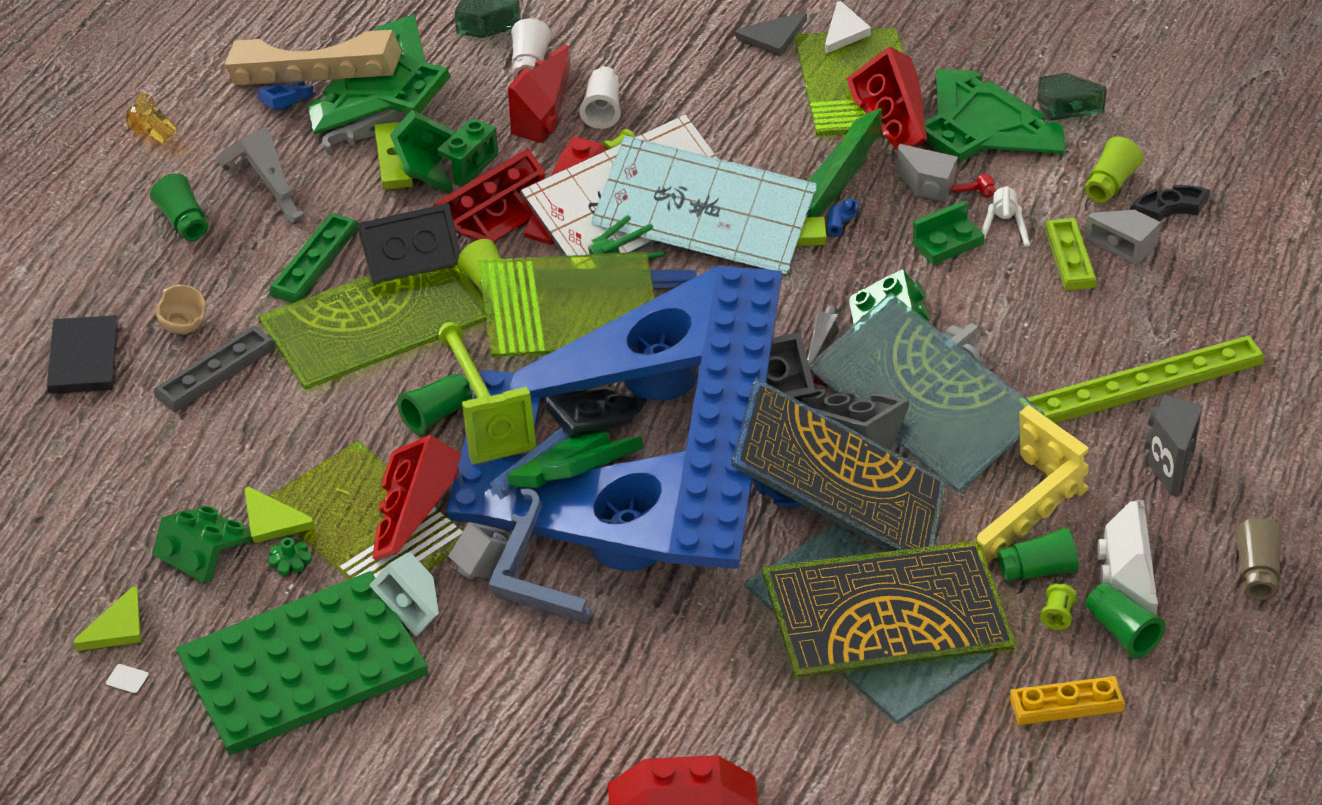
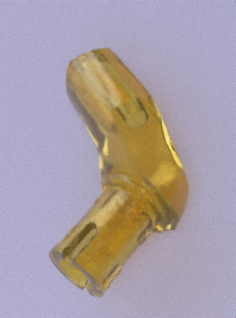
(149, 120)

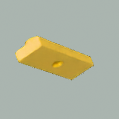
(1067, 700)

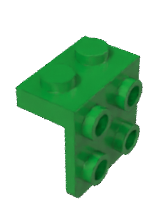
(417, 146)
(899, 285)
(194, 540)

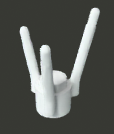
(1005, 206)

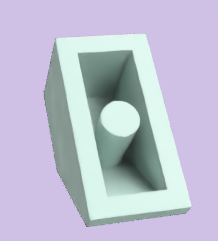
(408, 591)

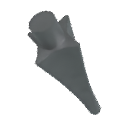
(824, 330)

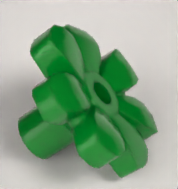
(289, 556)

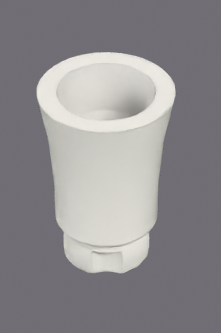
(529, 43)
(601, 102)

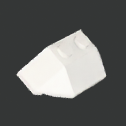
(1128, 556)

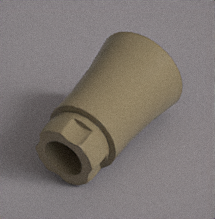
(1259, 554)

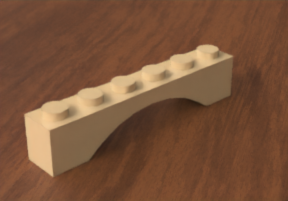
(363, 56)

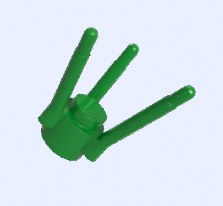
(604, 246)

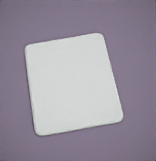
(127, 678)

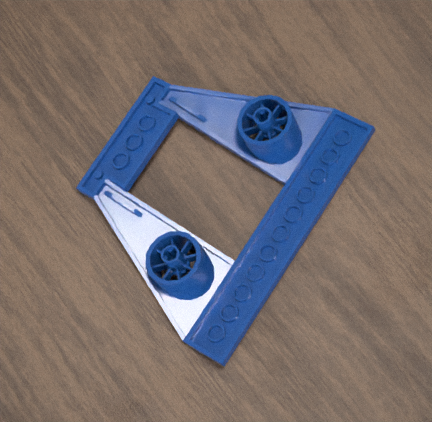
(665, 506)

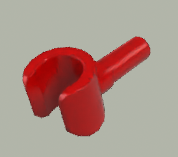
(983, 183)

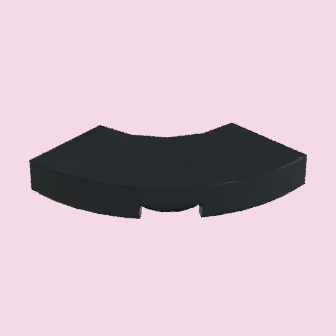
(1178, 200)

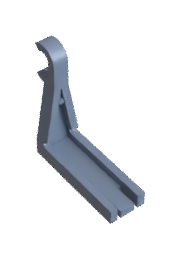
(504, 580)

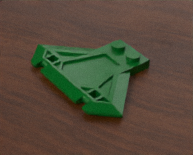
(408, 89)
(986, 116)

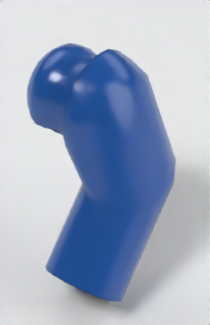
(840, 214)

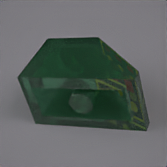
(1069, 96)

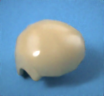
(181, 309)

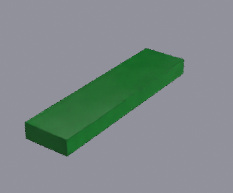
(313, 258)
(592, 458)
(530, 473)

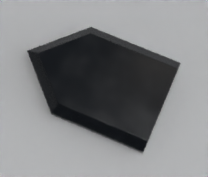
(593, 409)

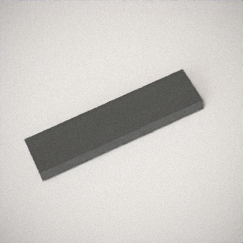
(214, 369)

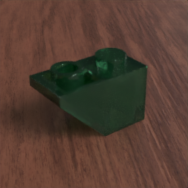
(486, 17)

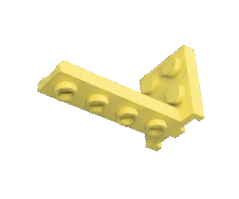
(1062, 461)

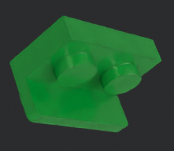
(470, 150)
(946, 233)

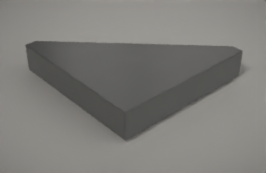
(773, 34)

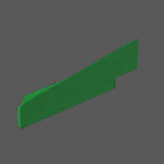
(844, 161)

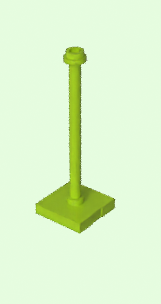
(496, 423)

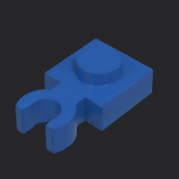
(282, 95)

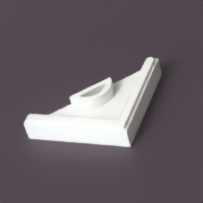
(845, 28)

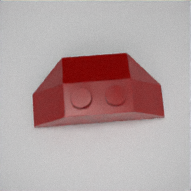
(493, 202)
(684, 782)

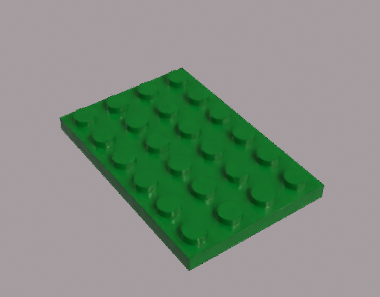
(300, 662)

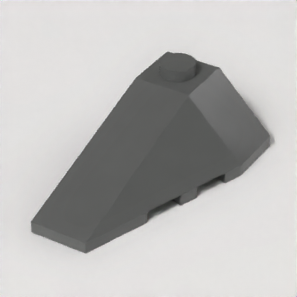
(872, 417)

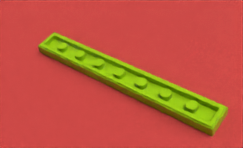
(1149, 379)

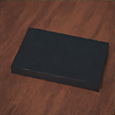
(409, 243)
(82, 354)

